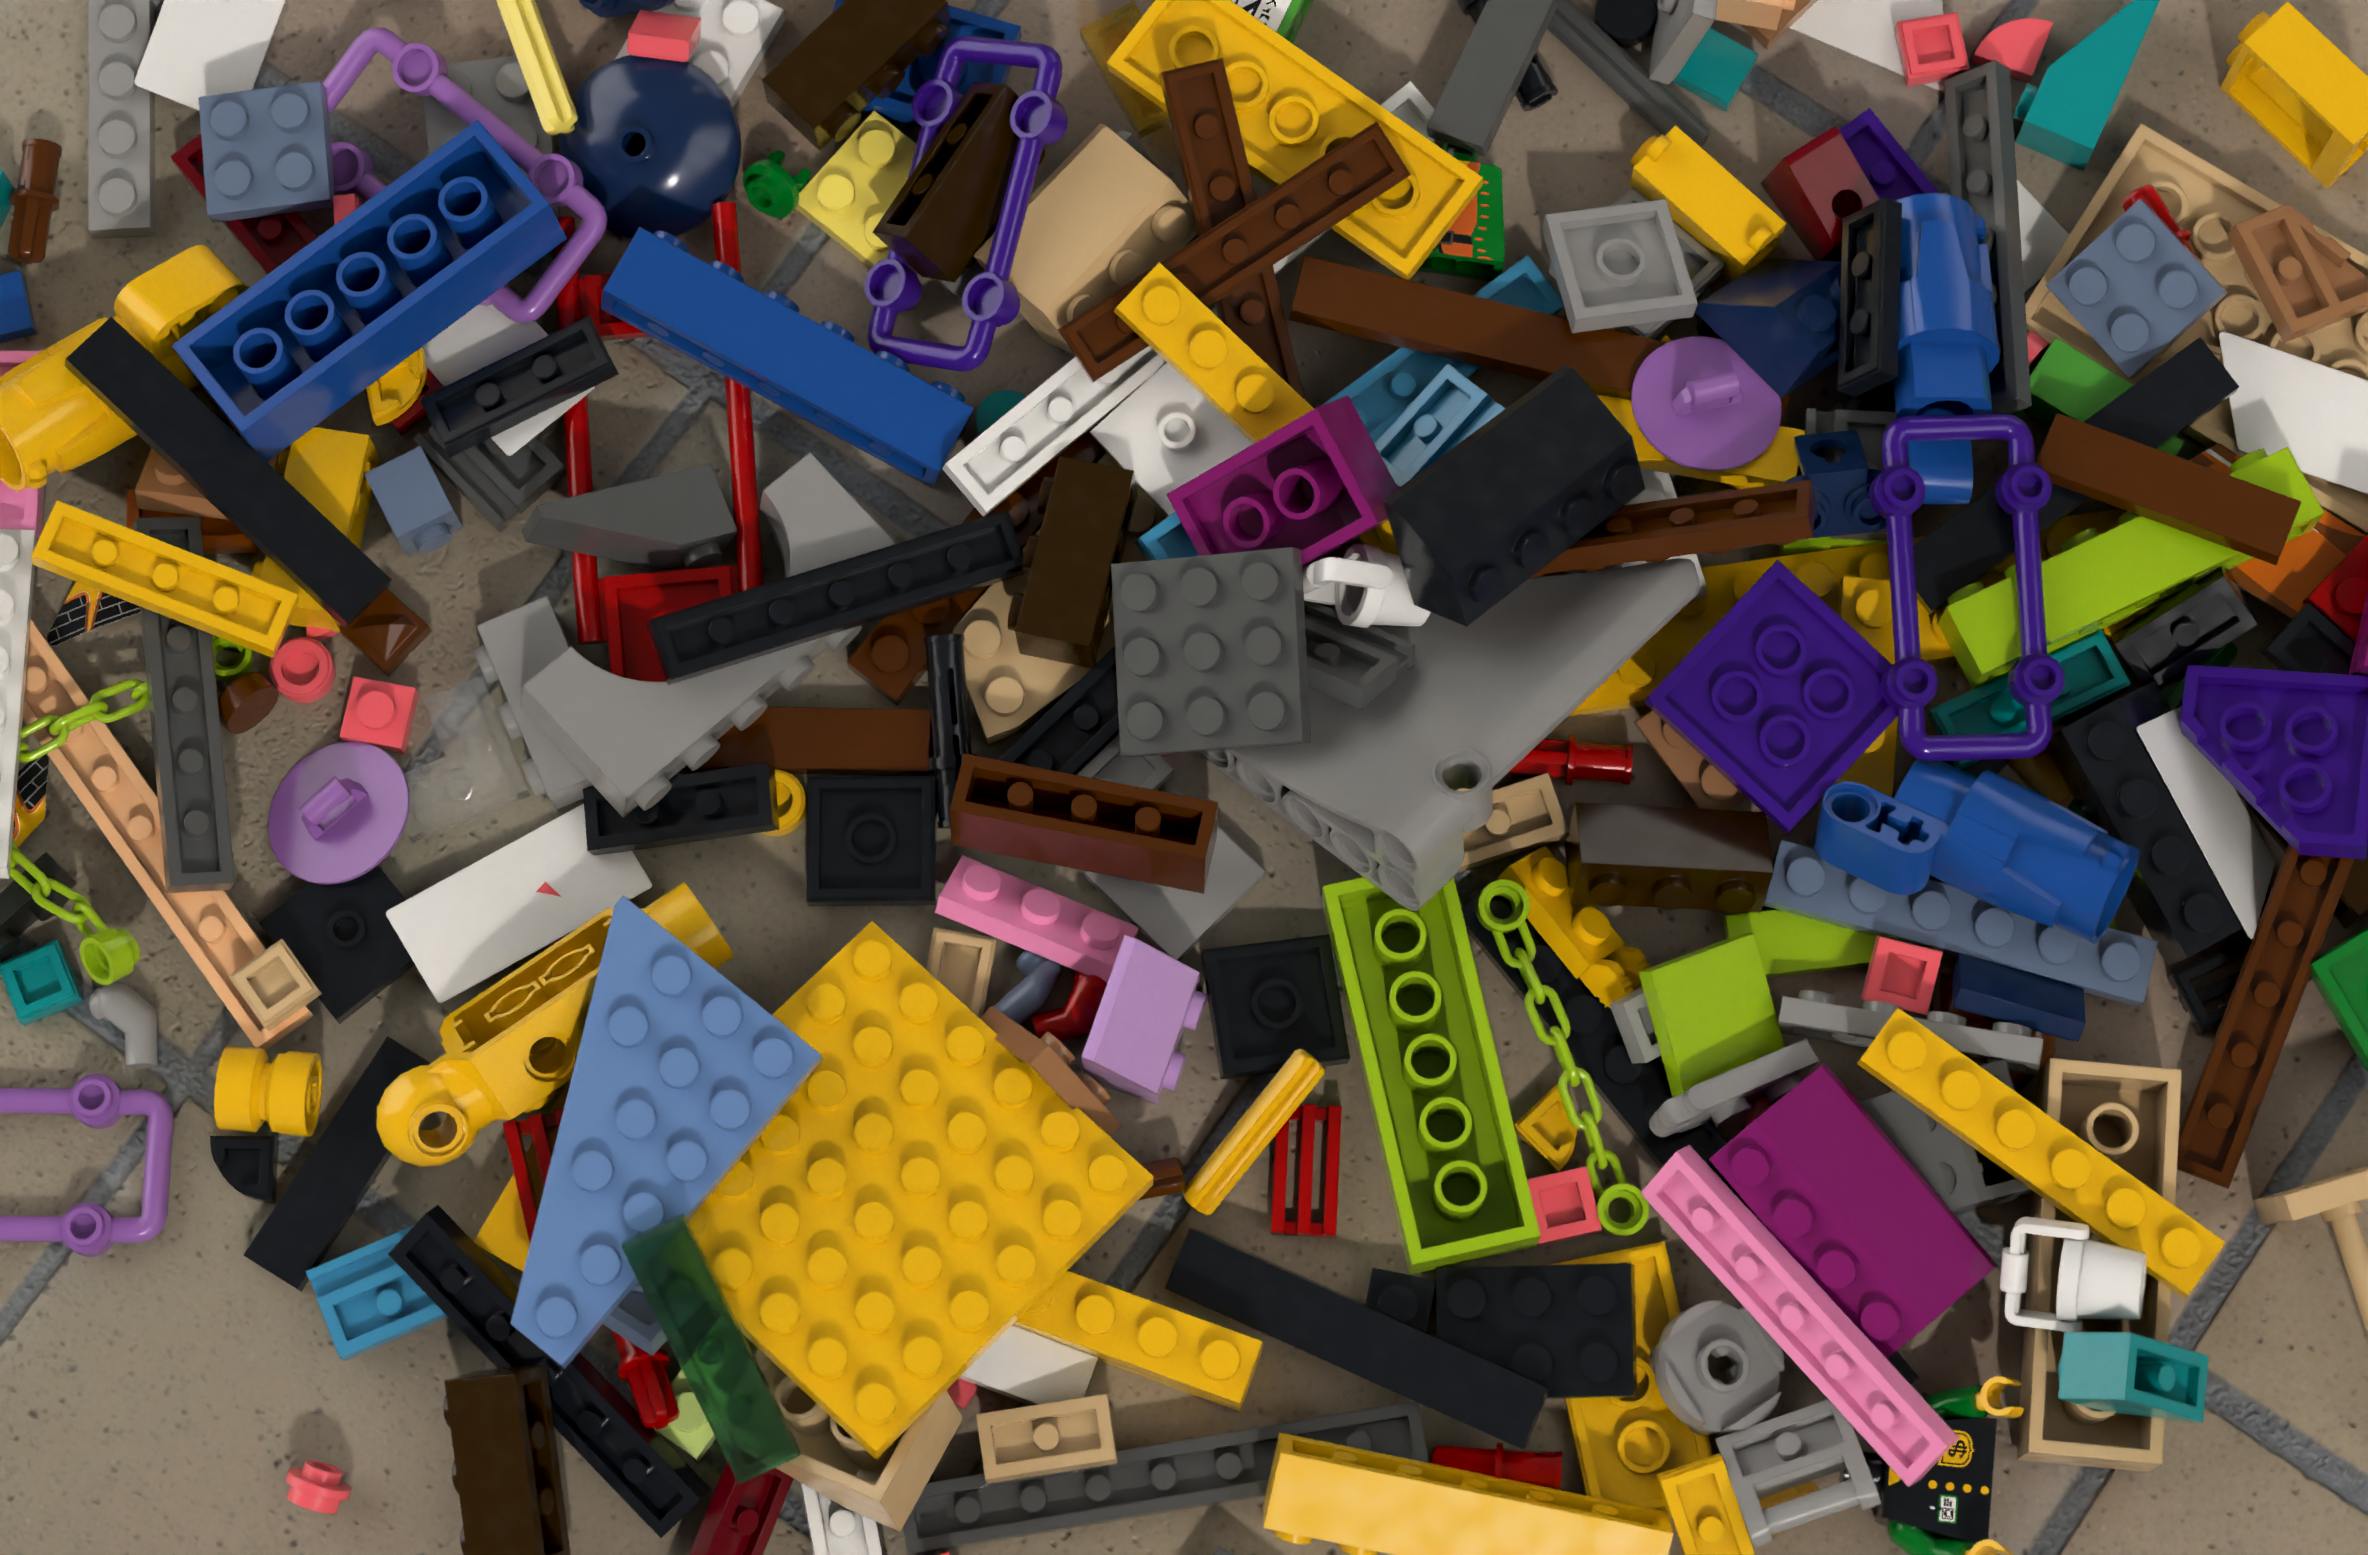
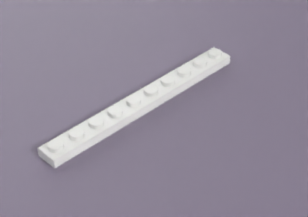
(1072, 404)

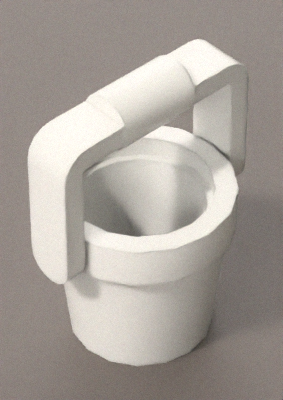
(1364, 587)
(2092, 1281)

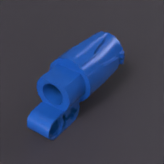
(1944, 334)
(1981, 839)

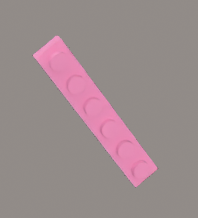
(1799, 1316)

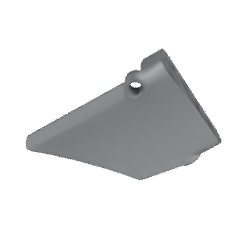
(1473, 705)

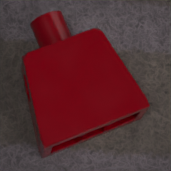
(1814, 185)

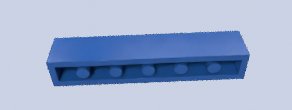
(786, 356)

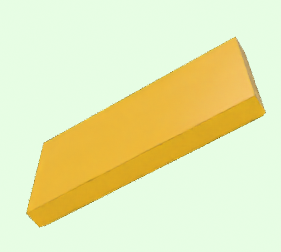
(1633, 1439)

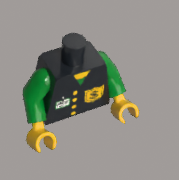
(1952, 1502)

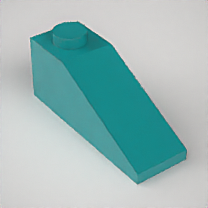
(2081, 87)

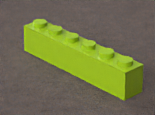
(2107, 576)

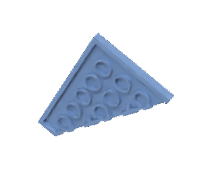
(657, 1112)

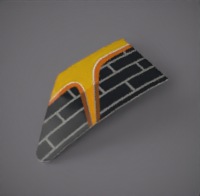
(87, 610)
(30, 798)

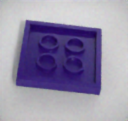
(1778, 697)

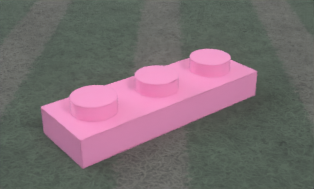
(1033, 918)

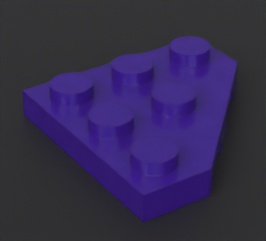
(2289, 749)

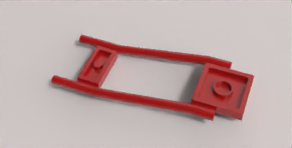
(622, 605)

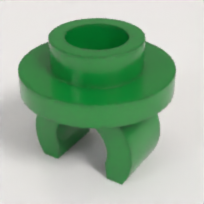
(772, 187)

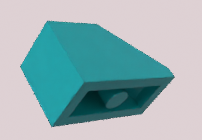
(2132, 1375)

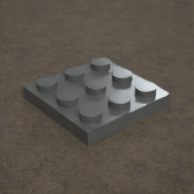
(1211, 652)

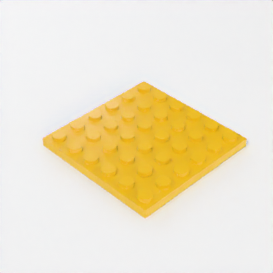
(903, 1195)

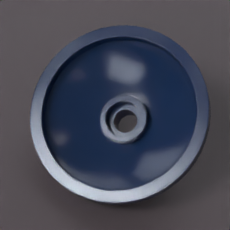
(688, 150)

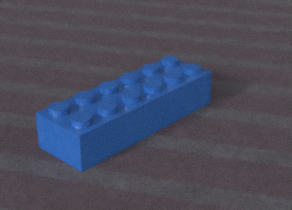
(370, 291)

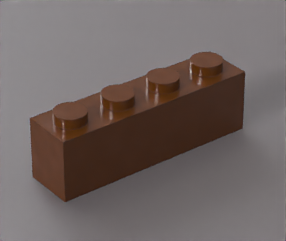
(1083, 823)

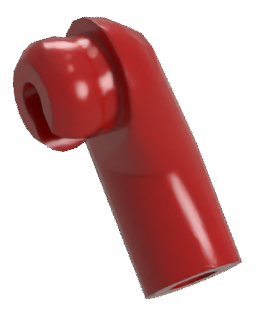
(1078, 1013)

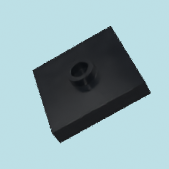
(871, 841)
(344, 939)
(1273, 1002)

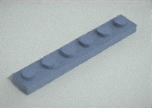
(1960, 923)

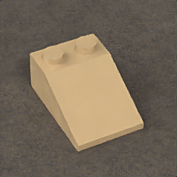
(847, 1473)

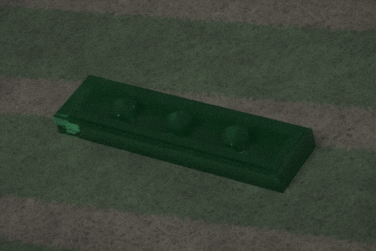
(711, 1348)

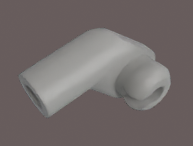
(134, 1017)

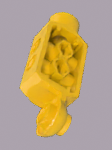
(520, 1038)

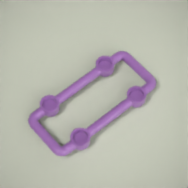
(557, 178)
(99, 1104)

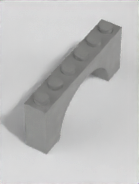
(642, 733)

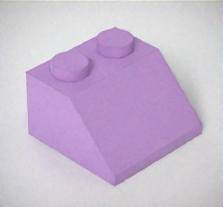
(1143, 1021)

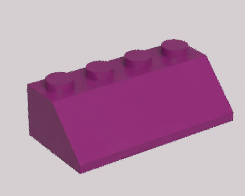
(1853, 1211)

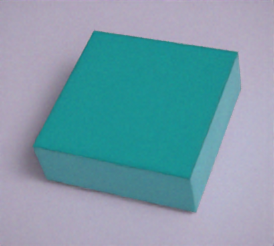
(1717, 69)
(40, 982)

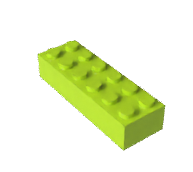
(1430, 1076)

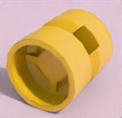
(258, 1090)

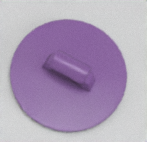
(1704, 405)
(338, 813)

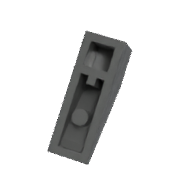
(643, 523)

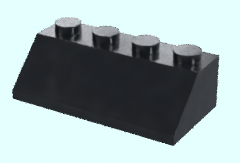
(1512, 497)
(2128, 798)

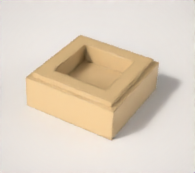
(275, 985)

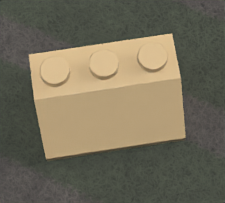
(1093, 231)

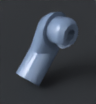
(1033, 990)

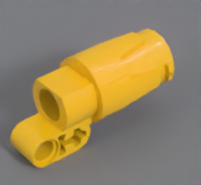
(55, 419)

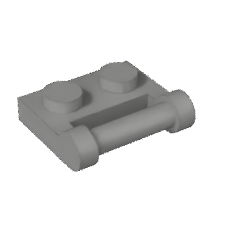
(1790, 1453)

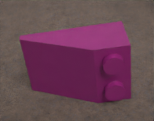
(1296, 488)

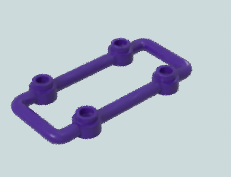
(989, 295)
(1912, 681)

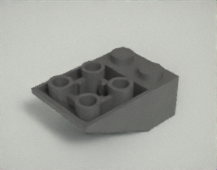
(1945, 1161)

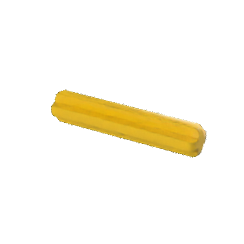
(1253, 1132)

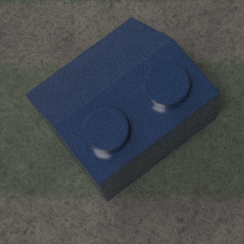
(1780, 319)

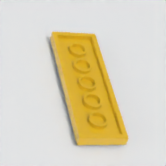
(1297, 113)

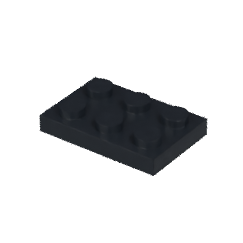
(1547, 1322)

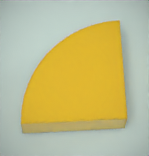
(398, 388)
(1549, 1131)

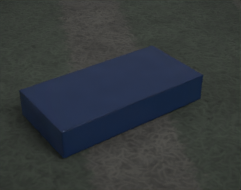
(2018, 997)

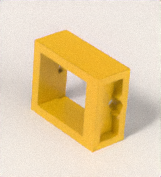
(2301, 92)

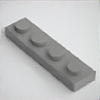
(120, 121)
(1818, 1017)

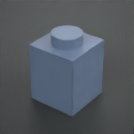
(414, 502)

